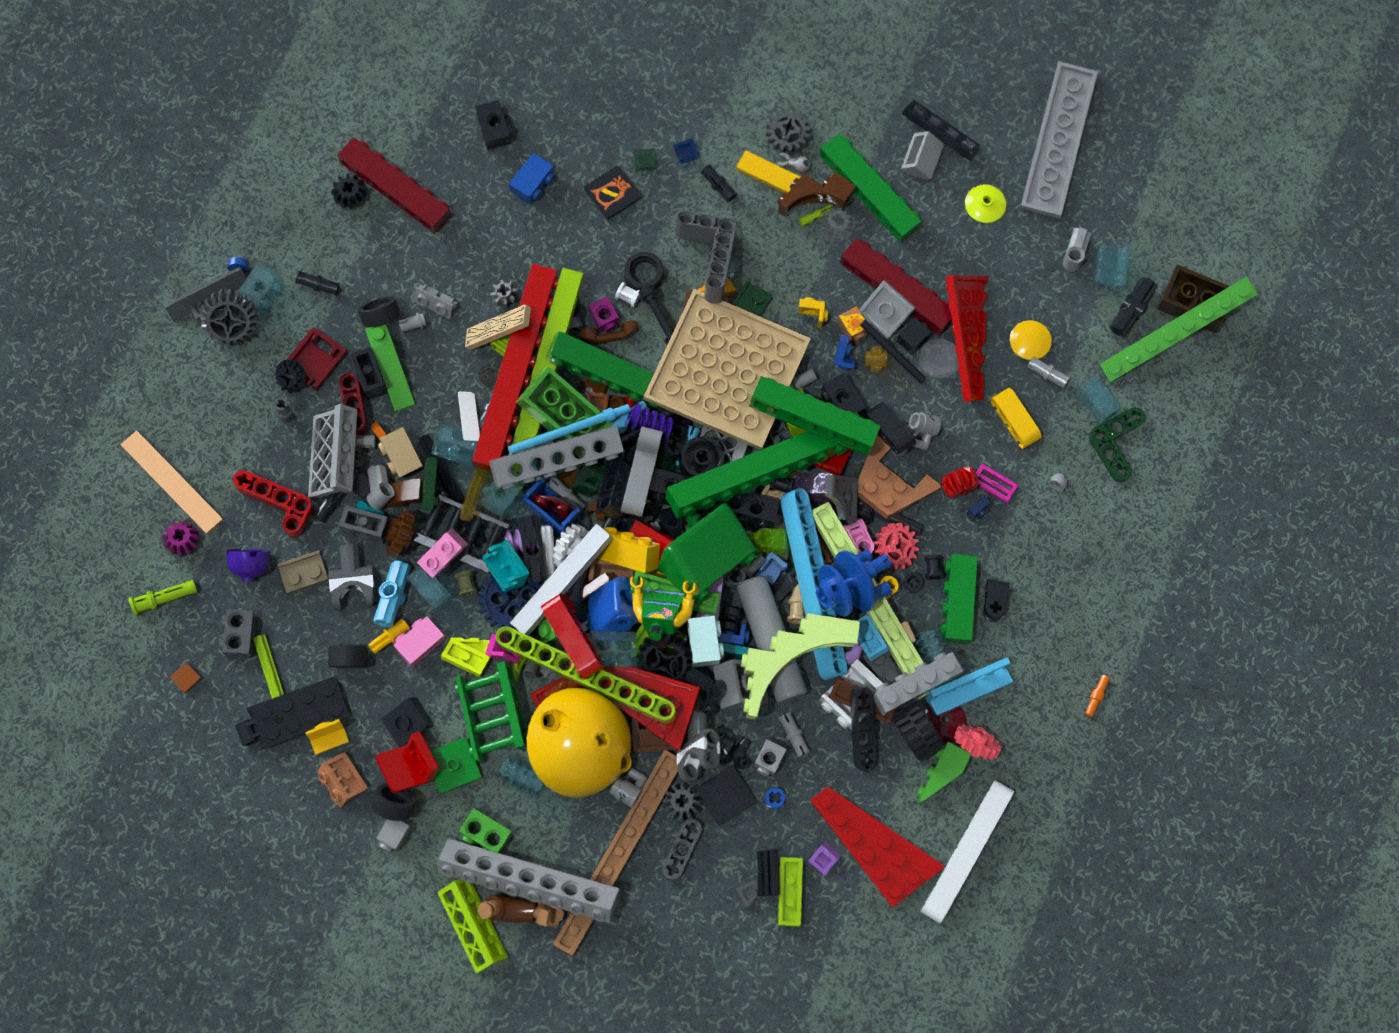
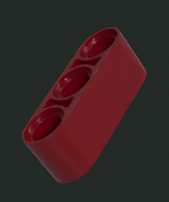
(353, 395)

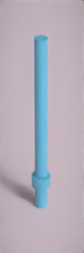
(607, 415)

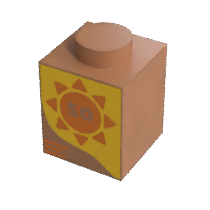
(850, 325)

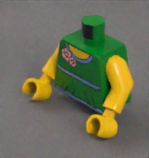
(662, 610)

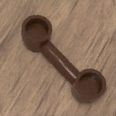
(590, 335)

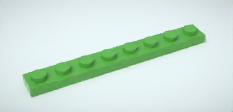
(1178, 329)

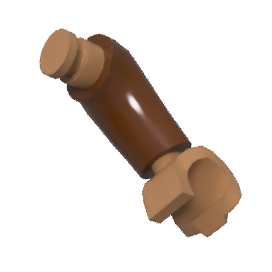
(519, 911)

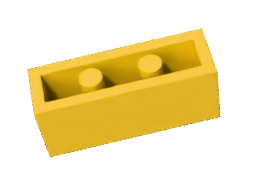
(631, 551)

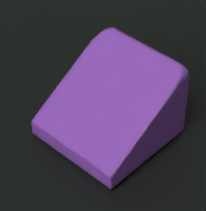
(825, 858)

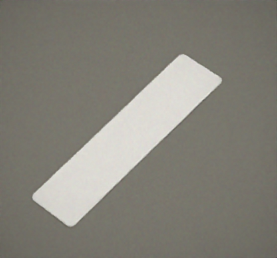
(468, 416)

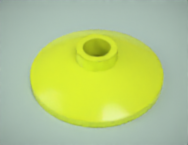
(983, 211)

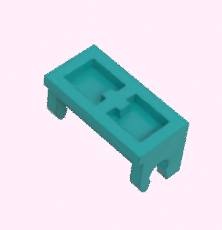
(506, 566)

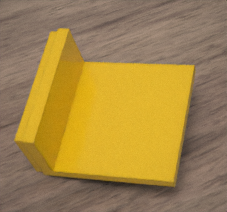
(327, 736)

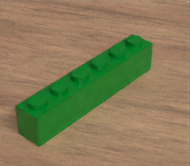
(870, 188)
(600, 367)
(814, 415)

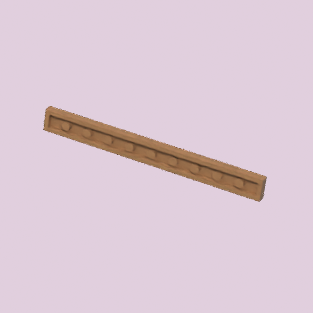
(622, 845)

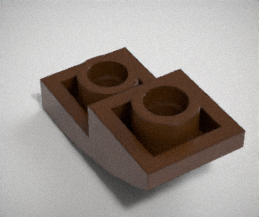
(406, 492)

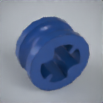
(774, 791)

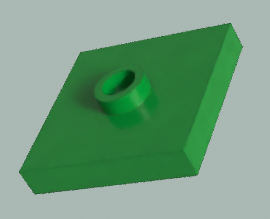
(455, 766)

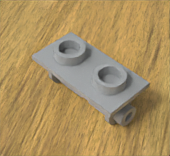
(427, 297)

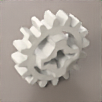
(568, 542)

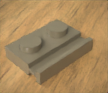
(303, 572)

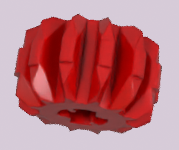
(960, 482)

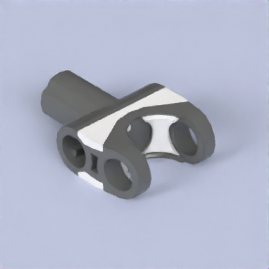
(351, 576)
(701, 744)

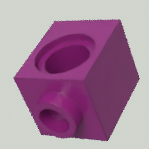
(601, 307)

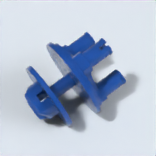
(852, 582)

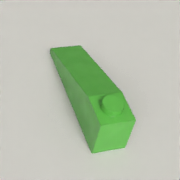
(390, 367)

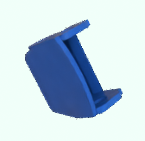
(548, 518)
(611, 605)

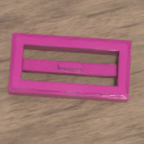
(990, 490)

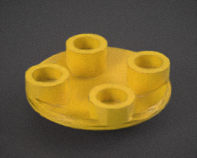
(1030, 340)

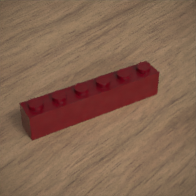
(394, 185)
(875, 268)

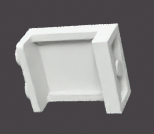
(859, 675)

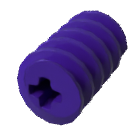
(649, 420)

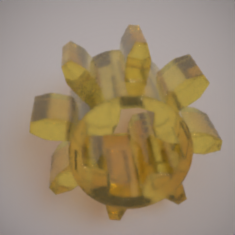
(875, 359)

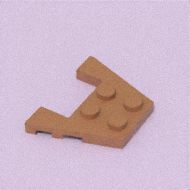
(886, 490)

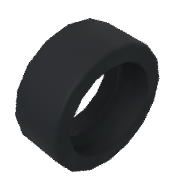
(643, 257)
(379, 311)
(391, 810)

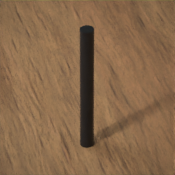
(892, 351)

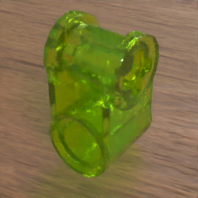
(770, 540)

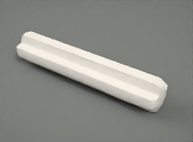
(547, 549)

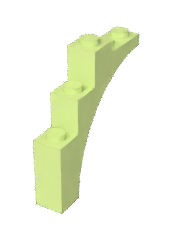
(817, 633)

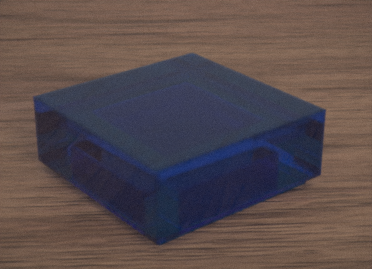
(686, 151)

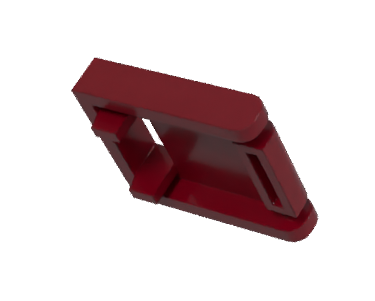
(315, 361)

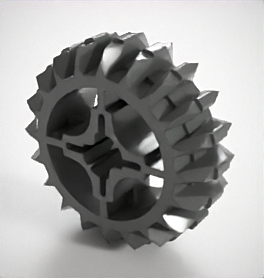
(211, 318)

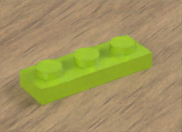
(790, 892)

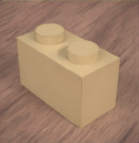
(400, 452)

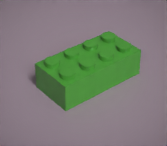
(558, 404)

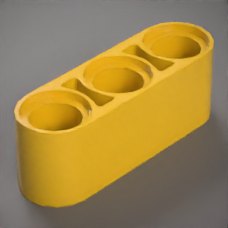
(1016, 417)

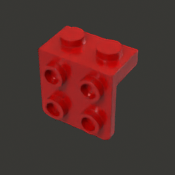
(408, 765)

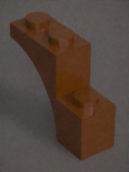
(803, 190)

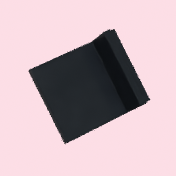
(407, 719)

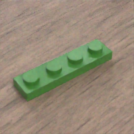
(708, 606)

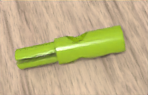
(807, 219)

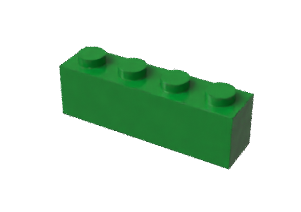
(959, 600)

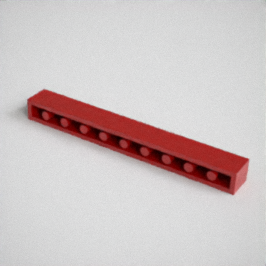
(515, 368)

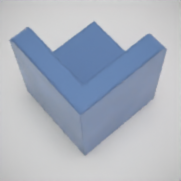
(772, 568)

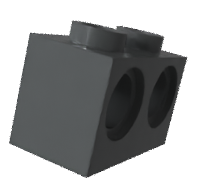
(244, 633)

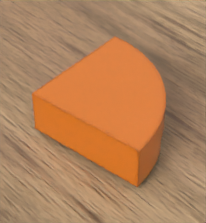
(377, 430)

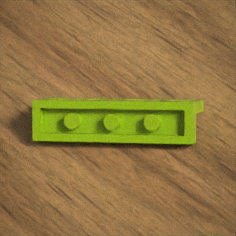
(485, 937)

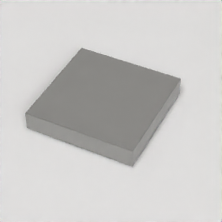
(886, 309)

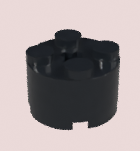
(700, 447)

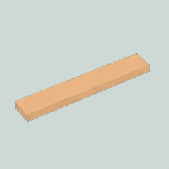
(172, 482)

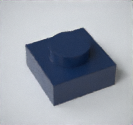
(979, 509)

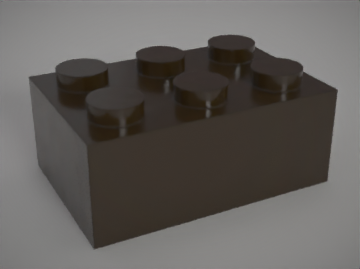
(1186, 291)

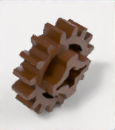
(400, 533)

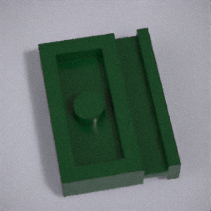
(752, 299)

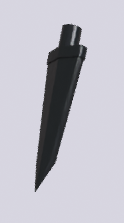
(784, 584)

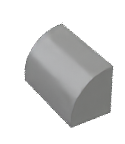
(922, 155)

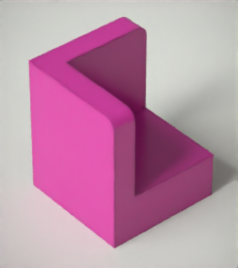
(498, 653)

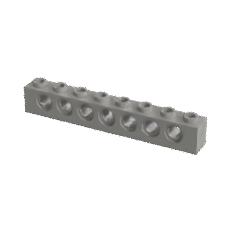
(511, 875)

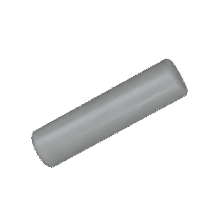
(764, 623)

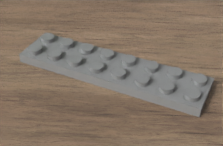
(1058, 140)

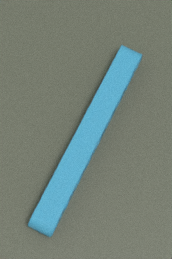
(807, 562)

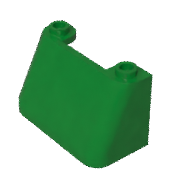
(707, 552)

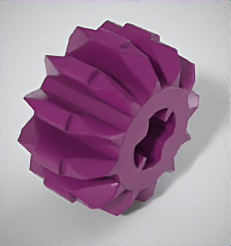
(189, 537)

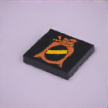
(612, 192)

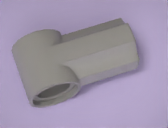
(1076, 249)
(380, 489)

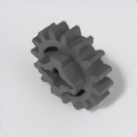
(779, 127)

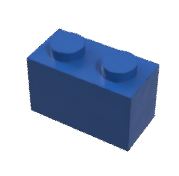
(532, 178)

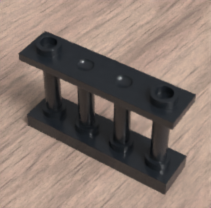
(425, 535)

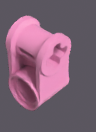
(859, 535)

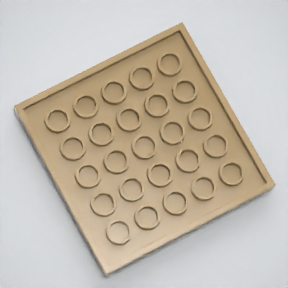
(717, 365)

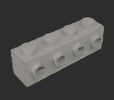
(922, 681)

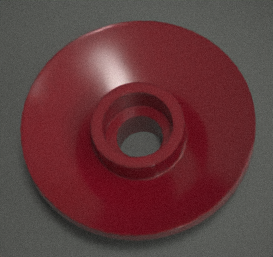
(947, 731)

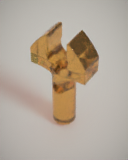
(561, 685)

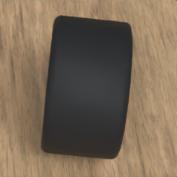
(348, 656)

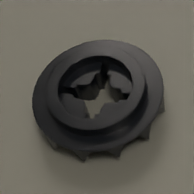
(294, 369)

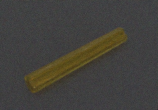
(473, 494)

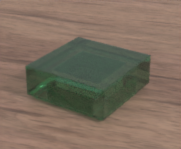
(644, 160)

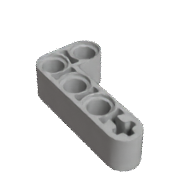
(641, 471)

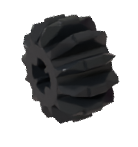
(354, 185)

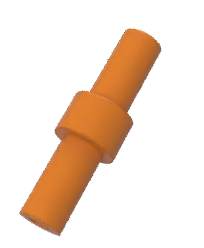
(1097, 696)

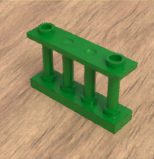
(513, 716)

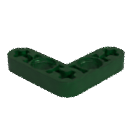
(1110, 436)

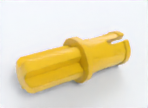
(389, 636)

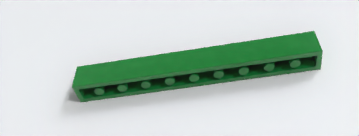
(749, 472)

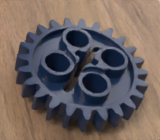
(493, 610)

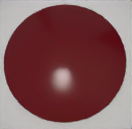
(550, 502)

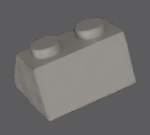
(736, 682)

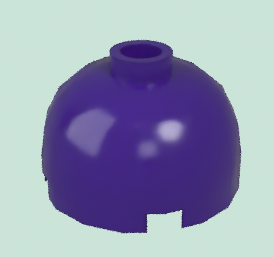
(248, 563)

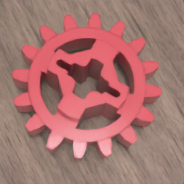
(897, 535)
(977, 742)

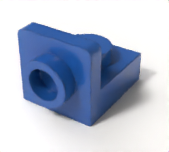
(844, 349)
(731, 638)

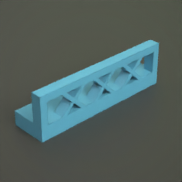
(969, 688)

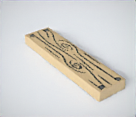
(497, 327)

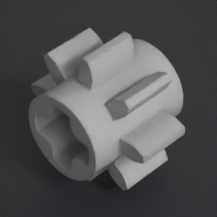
(509, 293)

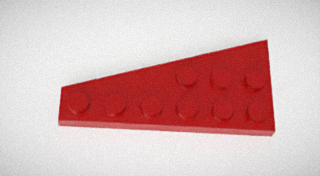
(969, 328)
(679, 693)
(884, 856)

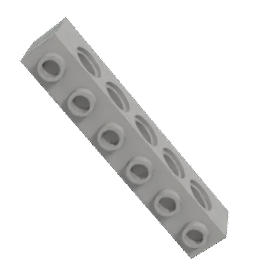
(611, 447)

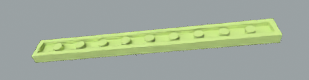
(881, 614)

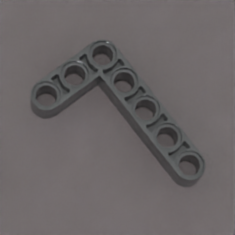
(713, 230)

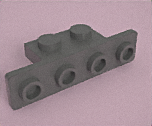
(195, 299)

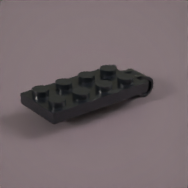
(300, 712)

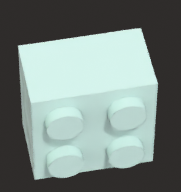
(704, 641)

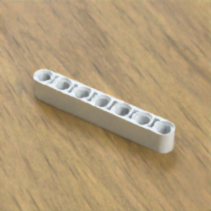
(967, 851)

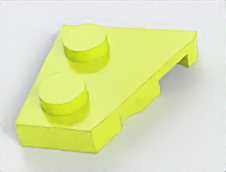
(467, 654)

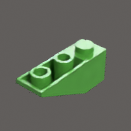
(948, 768)

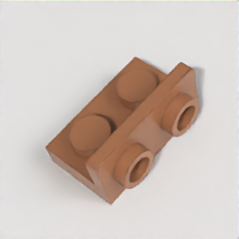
(341, 779)

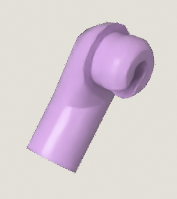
(854, 654)

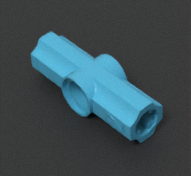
(389, 603)

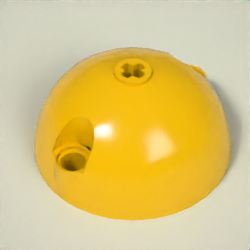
(587, 747)

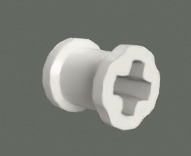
(627, 294)

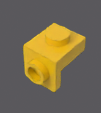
(812, 307)

